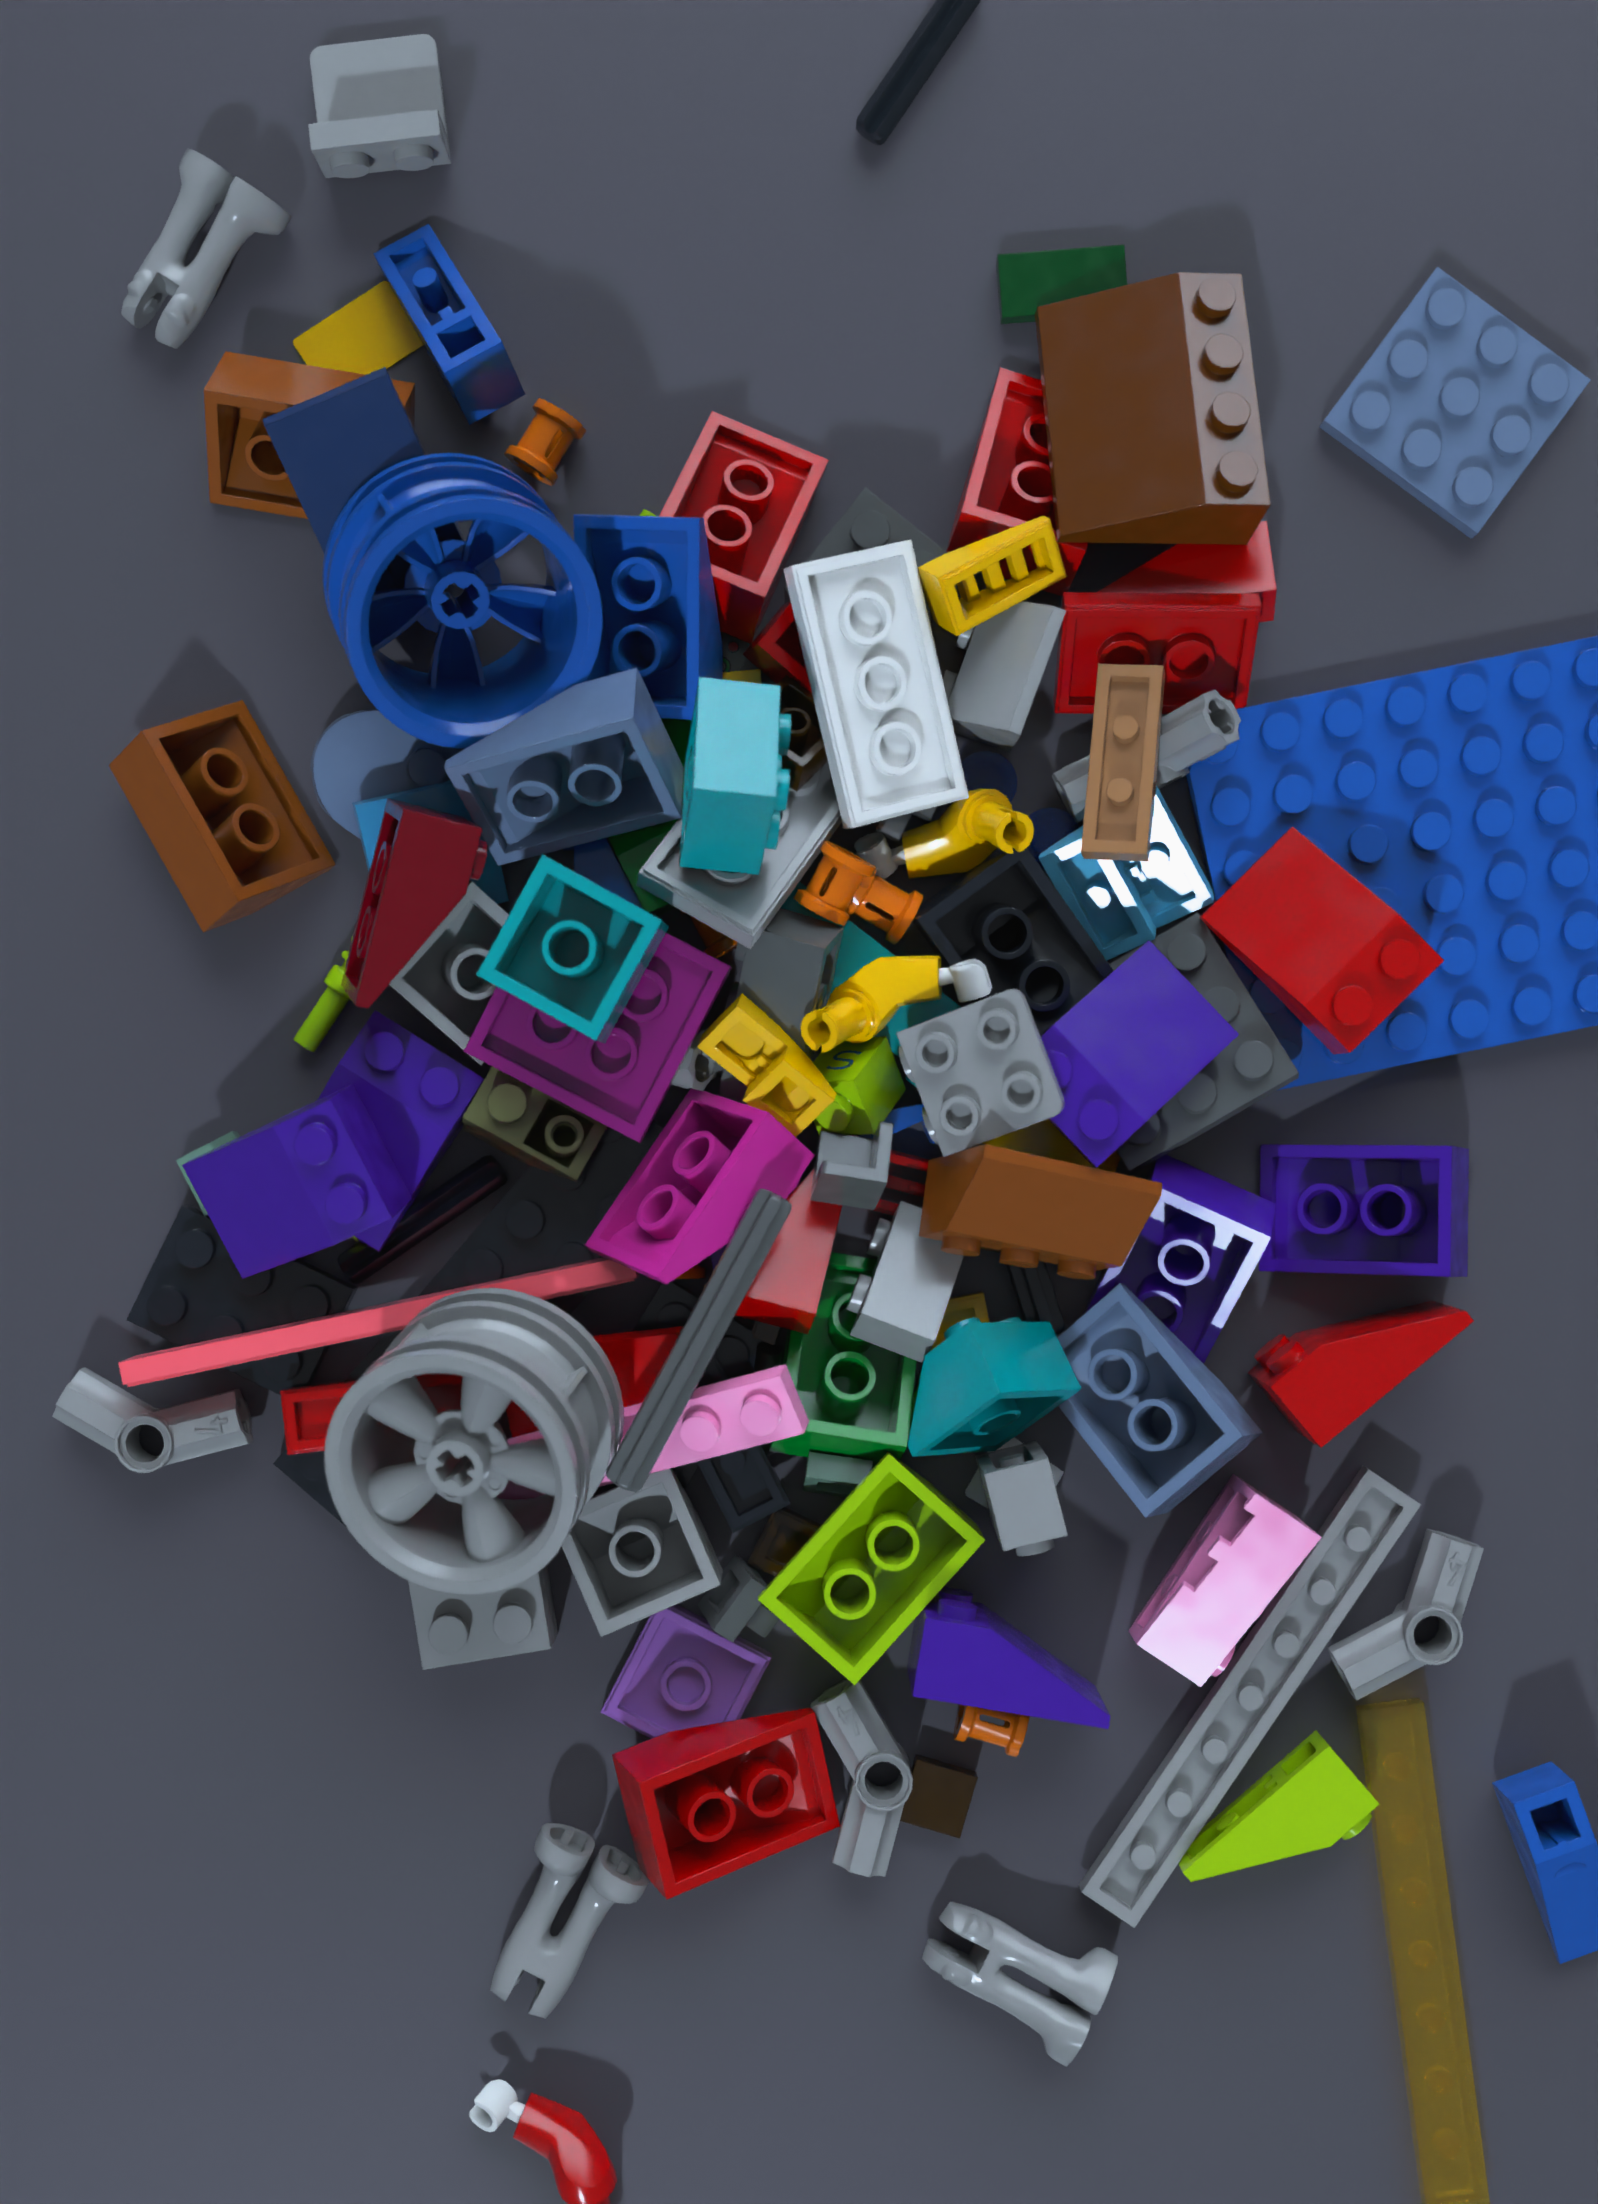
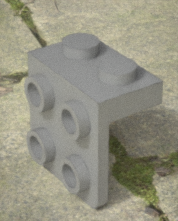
(378, 107)
(980, 1072)

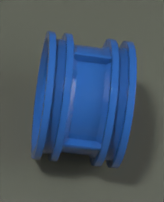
(458, 696)

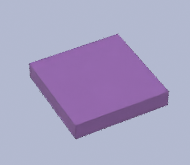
(684, 1676)

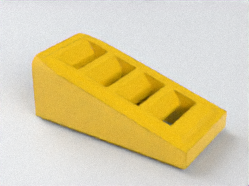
(959, 566)

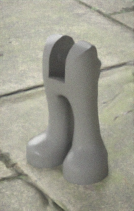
(195, 285)
(998, 1944)
(557, 1958)

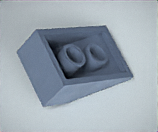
(572, 771)
(1149, 1404)

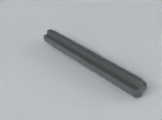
(698, 1340)

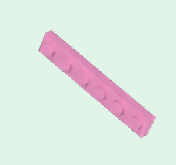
(716, 1422)

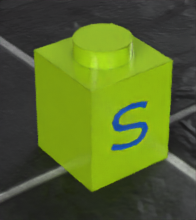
(864, 1084)

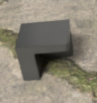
(852, 1168)

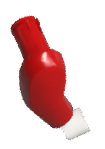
(558, 2134)

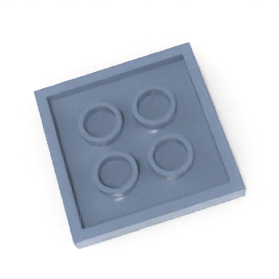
(1454, 403)

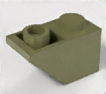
(532, 1126)

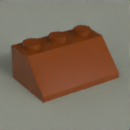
(240, 454)
(220, 813)
(1034, 1210)

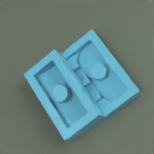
(1128, 900)

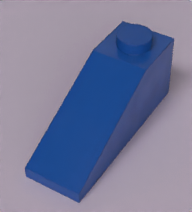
(450, 324)

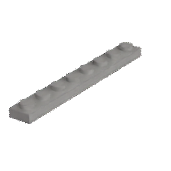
(1248, 1697)

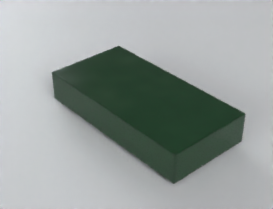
(1052, 276)

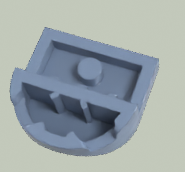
(370, 758)

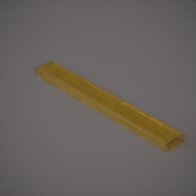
(1423, 1953)

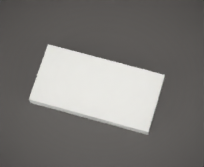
(876, 683)

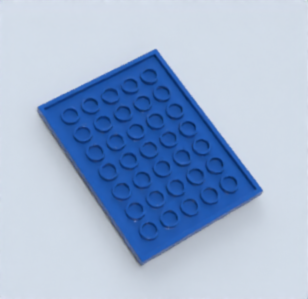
(1459, 808)

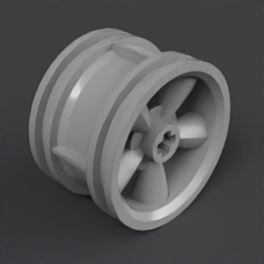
(427, 1483)

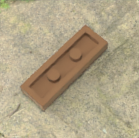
(1123, 762)

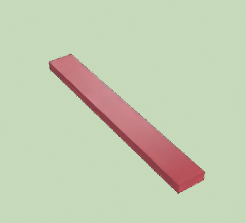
(354, 1323)

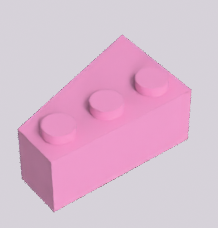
(1222, 1581)

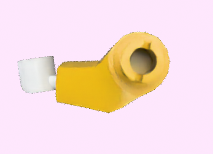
(955, 841)
(877, 991)

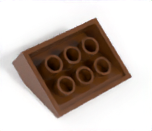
(1153, 413)

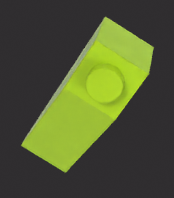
(1289, 1811)

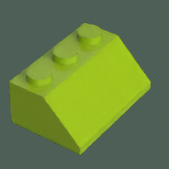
(872, 1567)

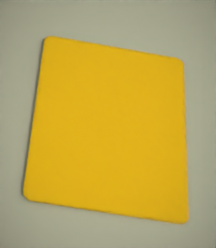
(361, 335)

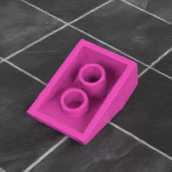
(697, 1185)

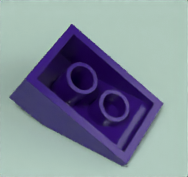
(1130, 1051)
(412, 1099)
(299, 1183)
(1367, 1209)
(1193, 1253)
(982, 1661)

